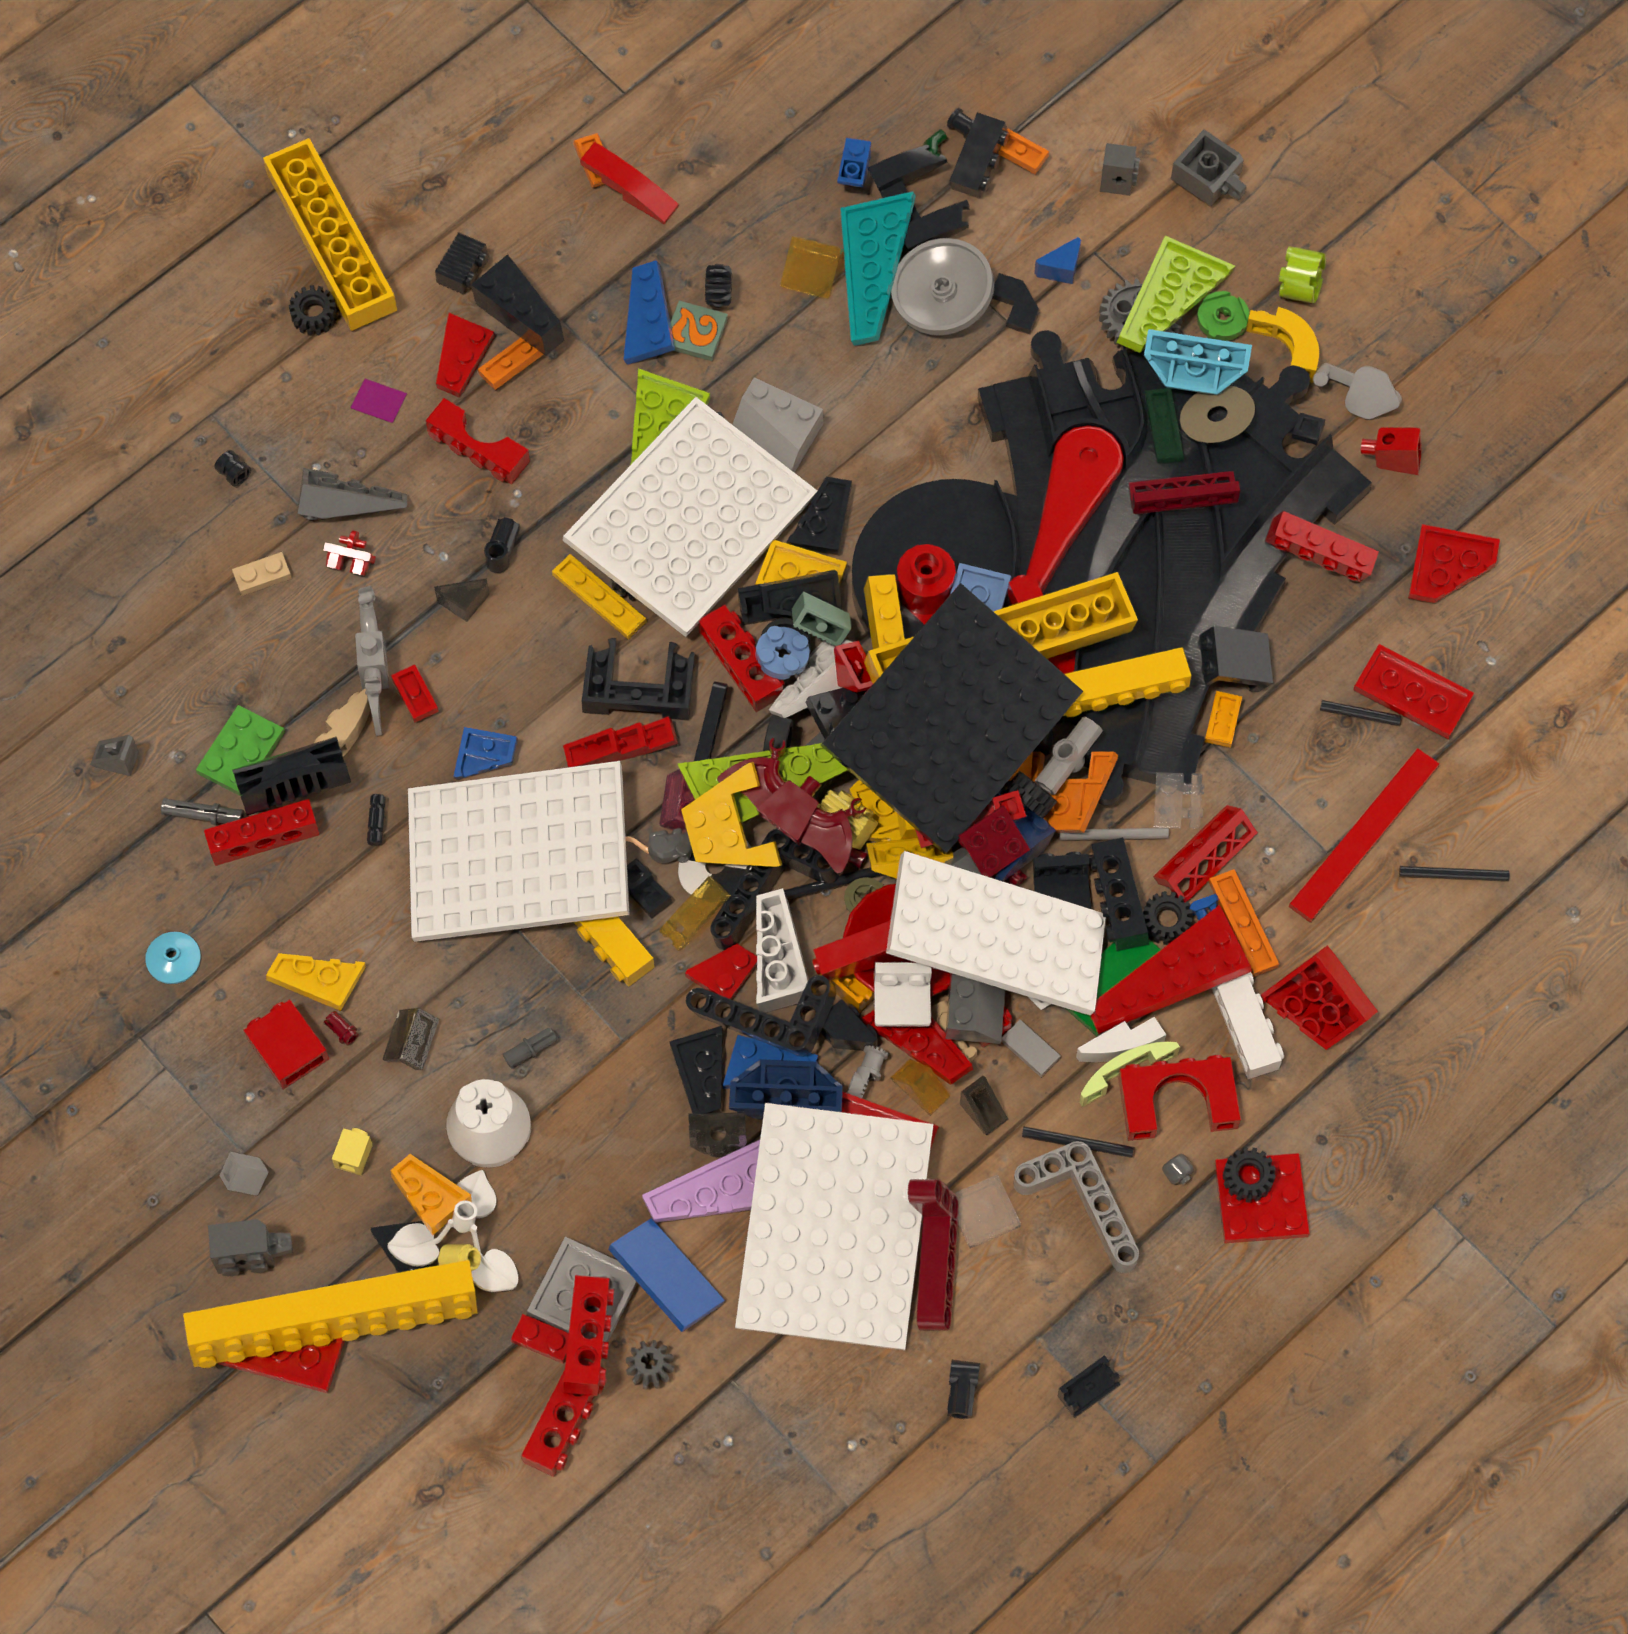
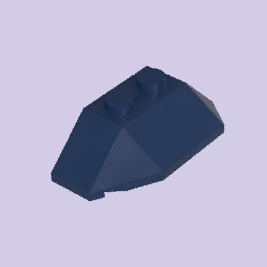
(784, 1083)

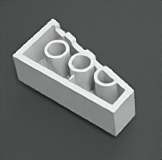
(780, 962)

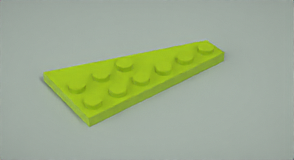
(657, 405)

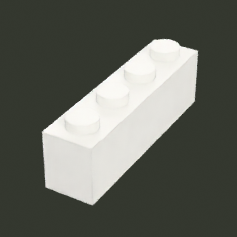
(1248, 1026)

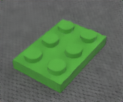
(241, 742)

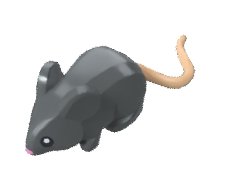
(666, 847)

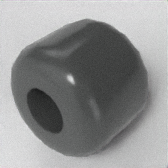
(1178, 1169)

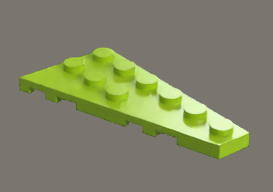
(1171, 288)
(795, 766)

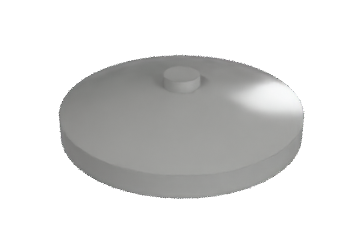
(942, 286)

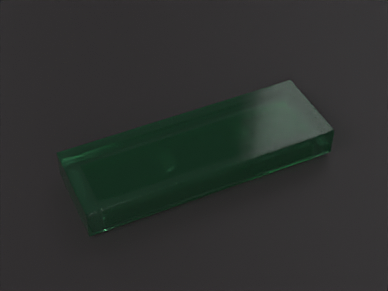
(1164, 425)

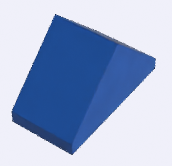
(1059, 263)

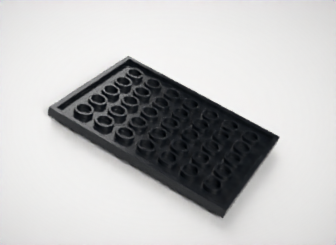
(952, 718)

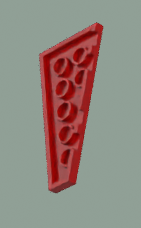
(1187, 966)

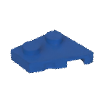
(483, 752)

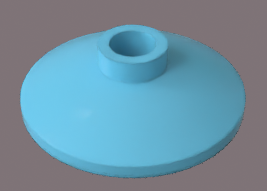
(177, 968)

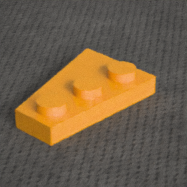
(428, 1192)

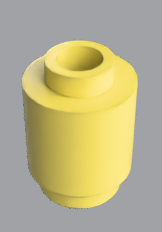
(459, 1252)

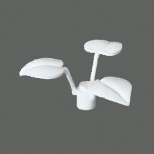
(418, 1247)

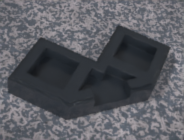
(1024, 309)

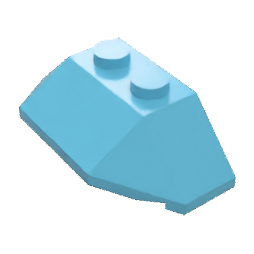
(1195, 361)

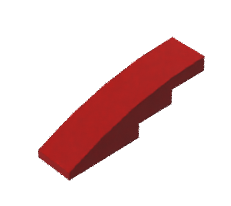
(629, 182)
(621, 744)

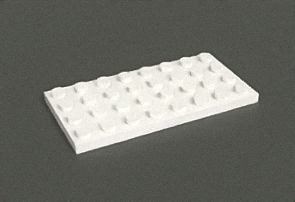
(996, 933)

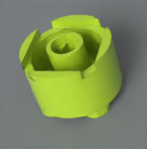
(1302, 276)

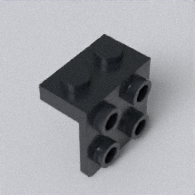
(1063, 877)

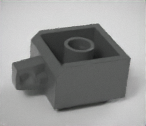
(1209, 169)
(246, 1247)

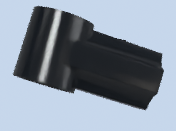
(501, 544)
(963, 1383)

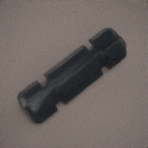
(376, 819)

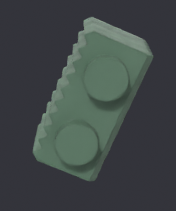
(821, 619)

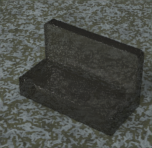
(411, 1038)

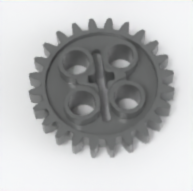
(1117, 306)

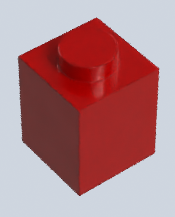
(1023, 589)

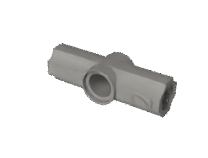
(1068, 755)

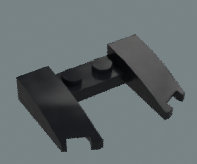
(896, 171)
(670, 698)

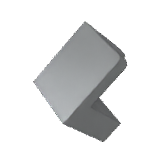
(243, 1173)

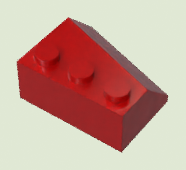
(1321, 999)

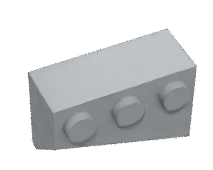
(778, 422)

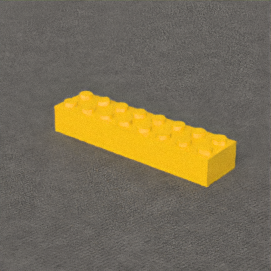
(330, 234)

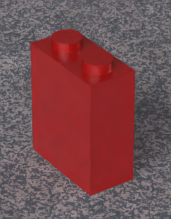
(286, 1043)

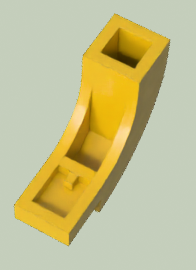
(1292, 332)

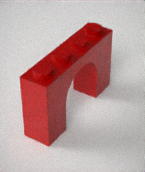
(1210, 1077)

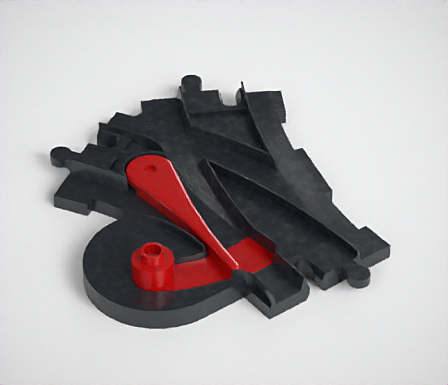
(1075, 522)

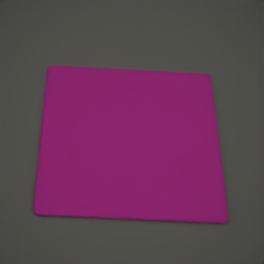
(378, 400)

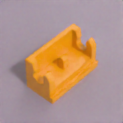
(853, 992)

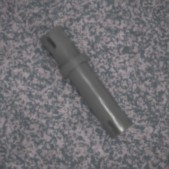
(212, 813)

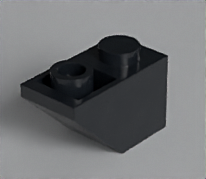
(846, 1030)

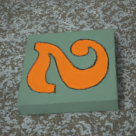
(697, 330)

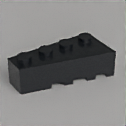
(517, 305)

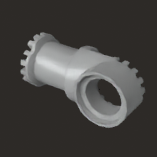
(868, 1070)

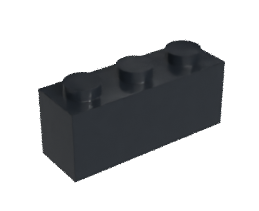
(979, 155)

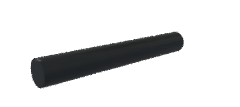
(1359, 712)

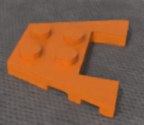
(1077, 797)

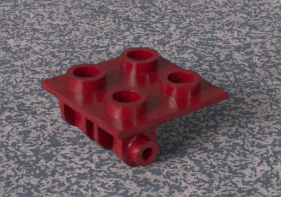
(994, 842)

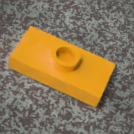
(1223, 719)

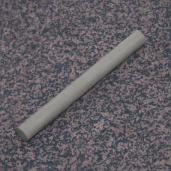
(1109, 834)

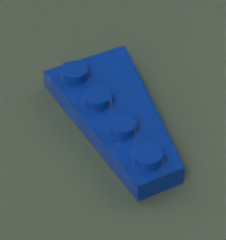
(648, 315)

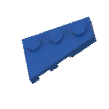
(749, 1051)

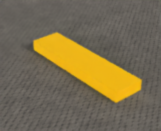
(599, 596)

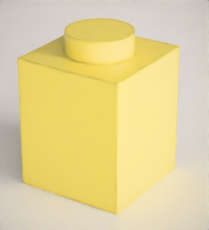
(352, 1151)

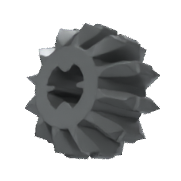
(661, 1363)

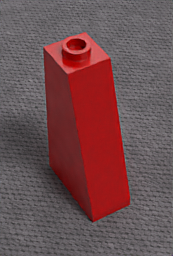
(854, 953)

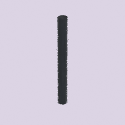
(1454, 873)
(817, 886)
(1065, 1139)

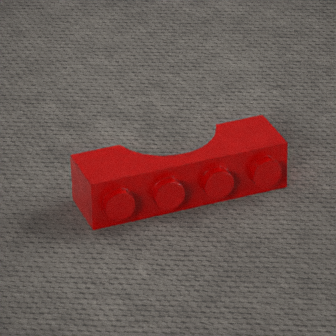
(502, 458)

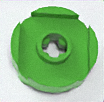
(1229, 305)

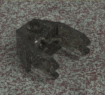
(704, 1125)

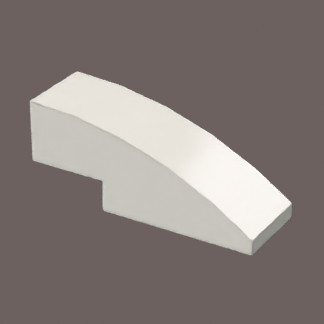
(1120, 1040)

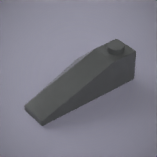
(327, 497)

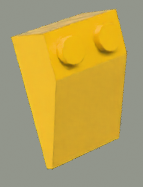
(885, 855)

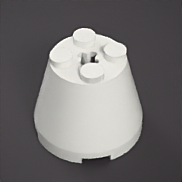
(489, 1137)

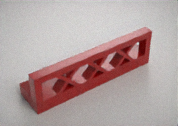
(1201, 845)

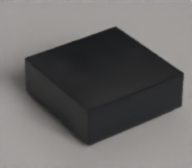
(1308, 428)

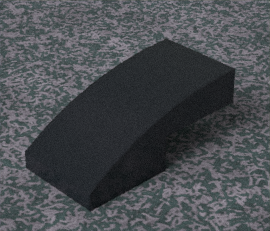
(645, 889)

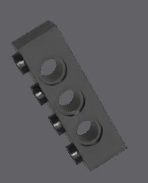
(1114, 855)

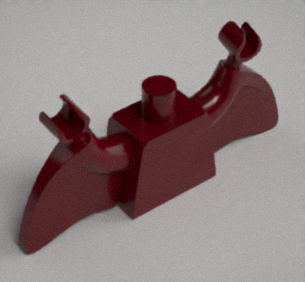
(797, 812)

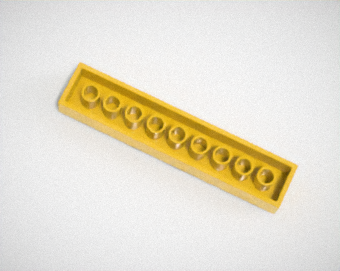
(1052, 621)
(330, 1313)

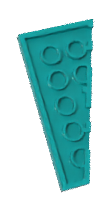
(872, 251)

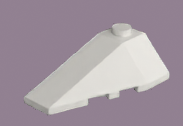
(815, 679)

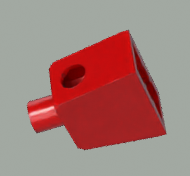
(1396, 449)

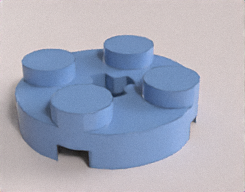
(787, 639)

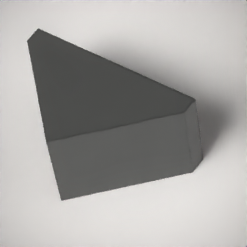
(116, 755)

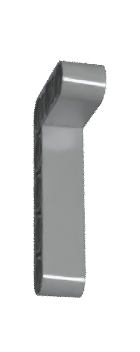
(1089, 1196)

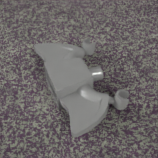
(371, 655)

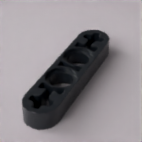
(711, 721)

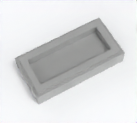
(1030, 1048)

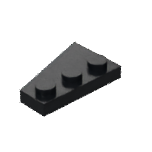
(824, 520)
(781, 595)
(700, 1069)

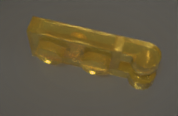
(694, 912)

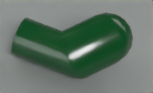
(935, 140)

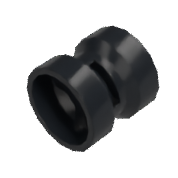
(234, 470)

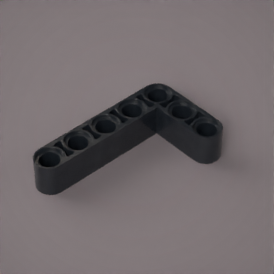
(765, 880)
(765, 1022)

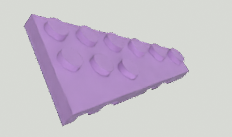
(709, 1190)

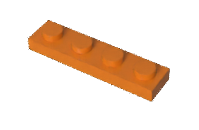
(1244, 922)

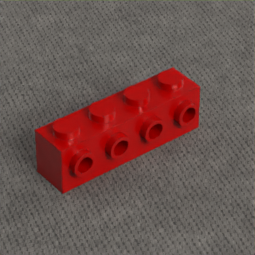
(1321, 546)

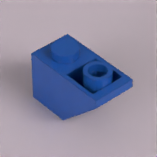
(855, 162)

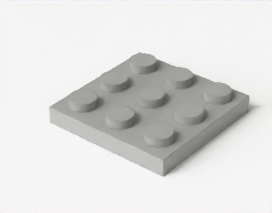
(555, 1295)

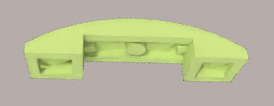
(1153, 1052)

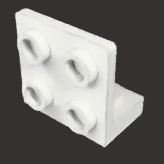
(902, 994)

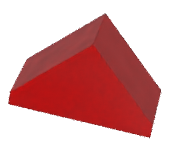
(851, 667)

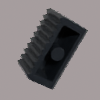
(461, 263)

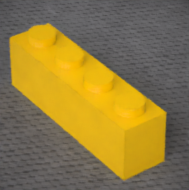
(618, 947)

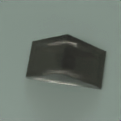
(463, 597)
(982, 1105)

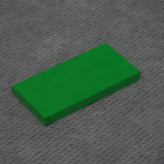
(1114, 968)

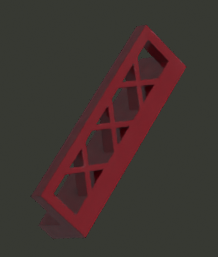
(1184, 496)

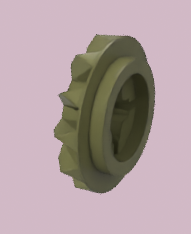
(857, 888)

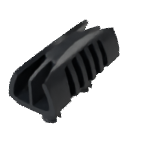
(291, 775)

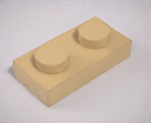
(261, 573)

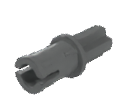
(529, 1047)

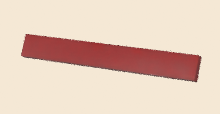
(1363, 835)

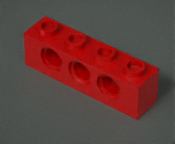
(723, 622)
(261, 832)
(577, 1377)
(552, 1459)

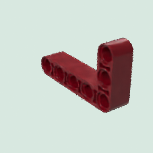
(938, 1251)

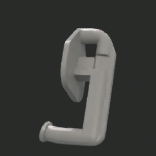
(1369, 389)

